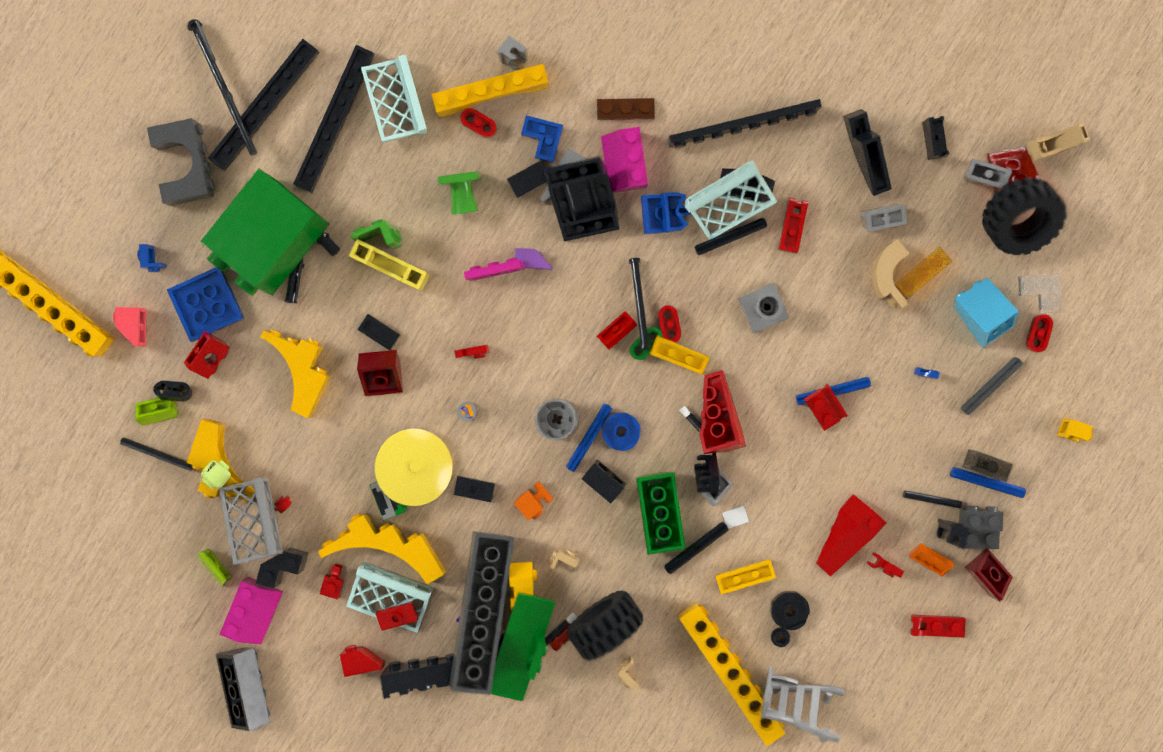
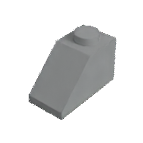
(987, 174)

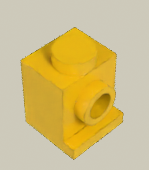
(1075, 430)

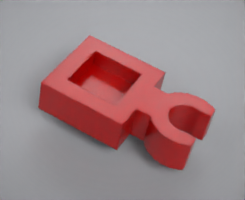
(477, 352)

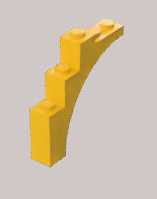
(415, 552)

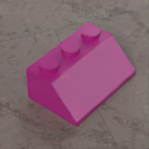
(625, 159)
(251, 612)

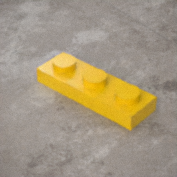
(679, 355)
(745, 576)

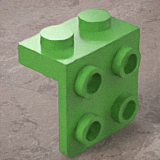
(379, 227)

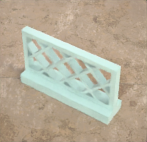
(410, 95)
(725, 185)
(390, 581)

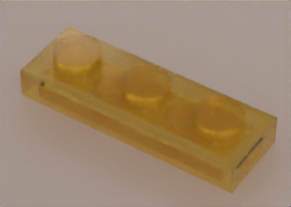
(923, 273)

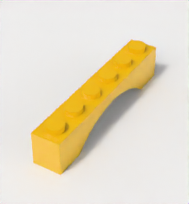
(517, 82)

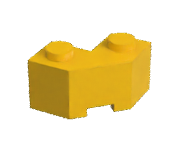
(521, 579)

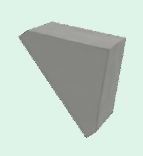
(724, 485)

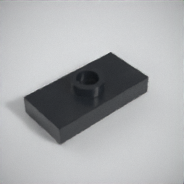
(474, 488)

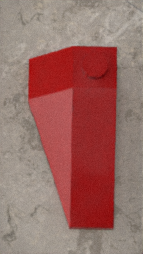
(720, 421)
(850, 533)

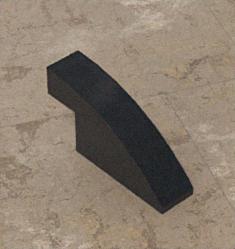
(868, 151)

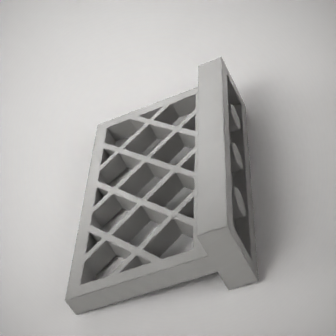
(267, 520)

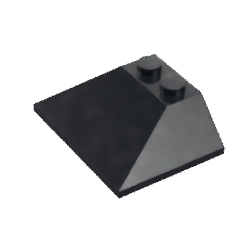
(582, 198)

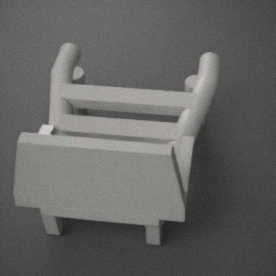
(784, 685)

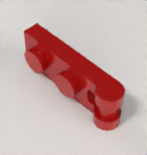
(793, 226)
(938, 626)

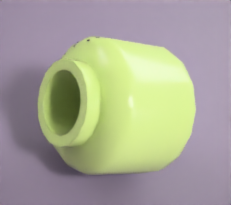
(215, 474)

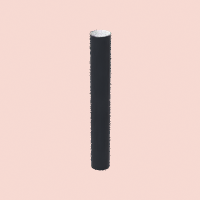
(932, 499)

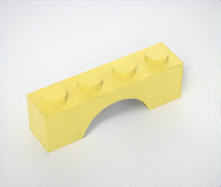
(389, 265)

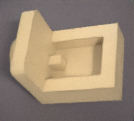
(568, 557)
(626, 676)

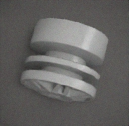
(547, 413)

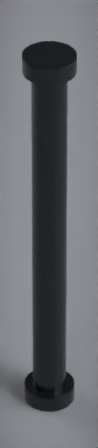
(639, 304)

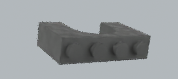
(197, 182)

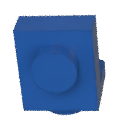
(146, 256)

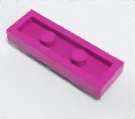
(494, 269)

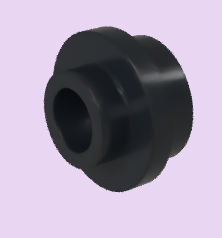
(784, 641)

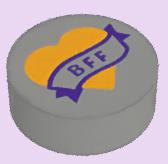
(467, 411)

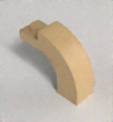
(1058, 142)
(883, 273)

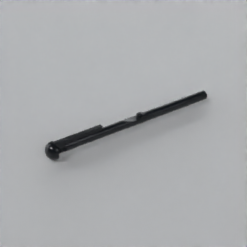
(195, 26)

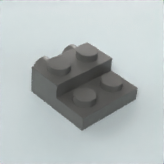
(983, 525)

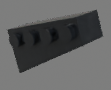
(416, 674)

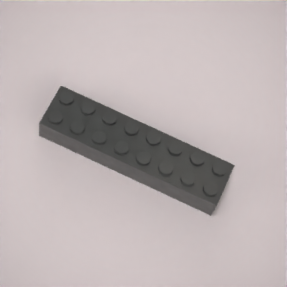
(481, 613)

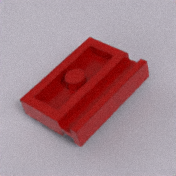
(825, 407)

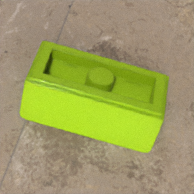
(155, 411)
(214, 566)

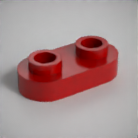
(479, 123)
(669, 324)
(1041, 334)

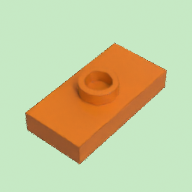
(931, 559)

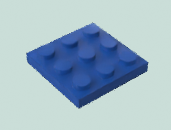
(205, 303)

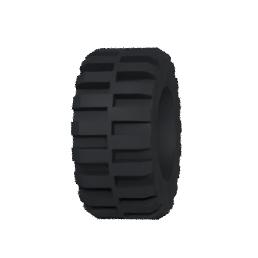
(1034, 231)
(605, 625)

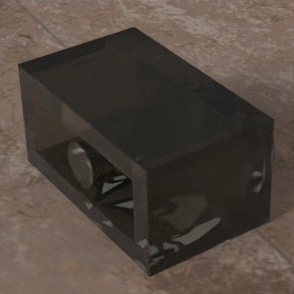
(987, 465)

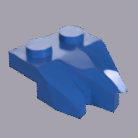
(663, 213)

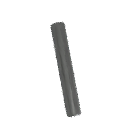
(993, 384)

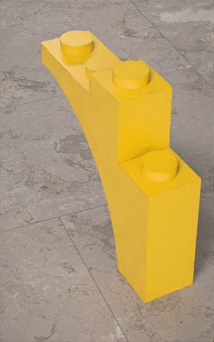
(301, 359)
(208, 447)

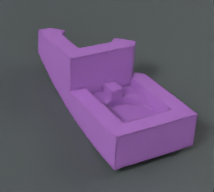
(532, 259)

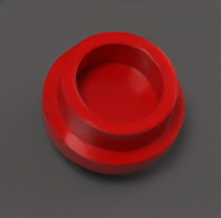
(282, 504)

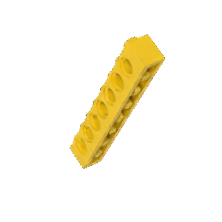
(99, 338)
(689, 617)

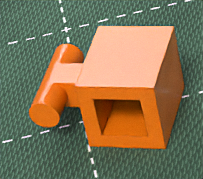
(530, 503)

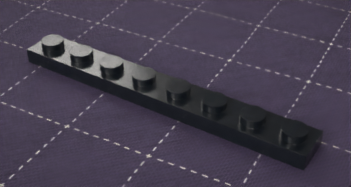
(264, 103)
(333, 119)
(752, 122)

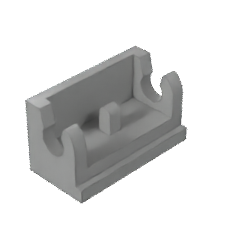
(510, 51)
(884, 217)

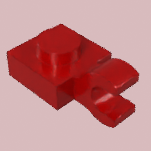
(889, 568)
(332, 583)

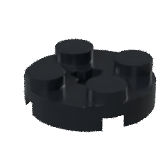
(785, 620)

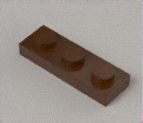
(625, 109)

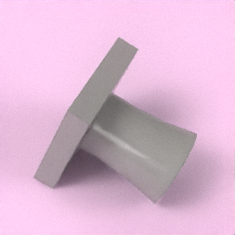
(753, 308)

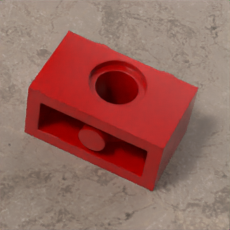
(206, 344)

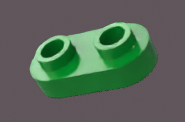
(637, 343)

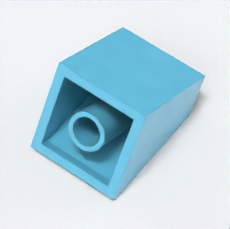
(985, 311)

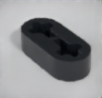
(173, 391)

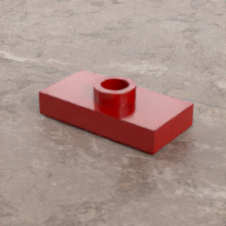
(397, 616)

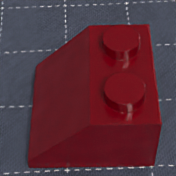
(380, 372)

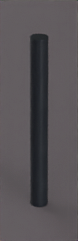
(155, 453)

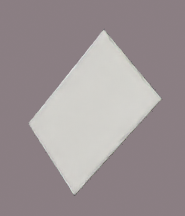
(735, 517)

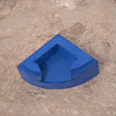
(933, 374)

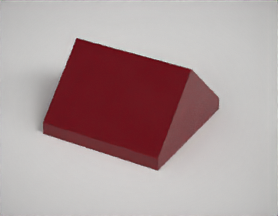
(990, 574)

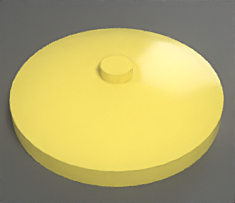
(413, 467)

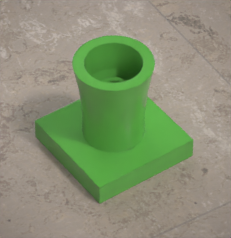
(461, 191)

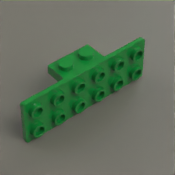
(522, 646)

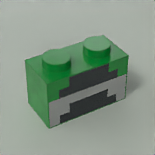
(386, 506)

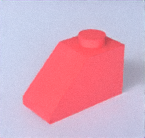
(131, 323)

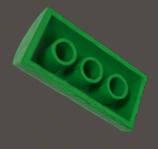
(660, 512)

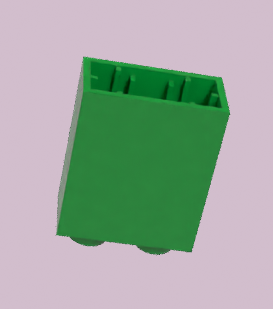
(263, 234)

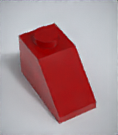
(359, 661)

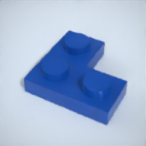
(548, 135)

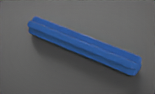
(840, 389)
(589, 437)
(988, 482)

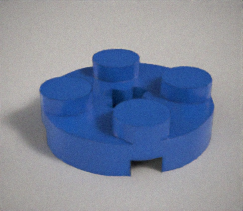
(631, 435)

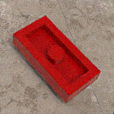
(617, 330)

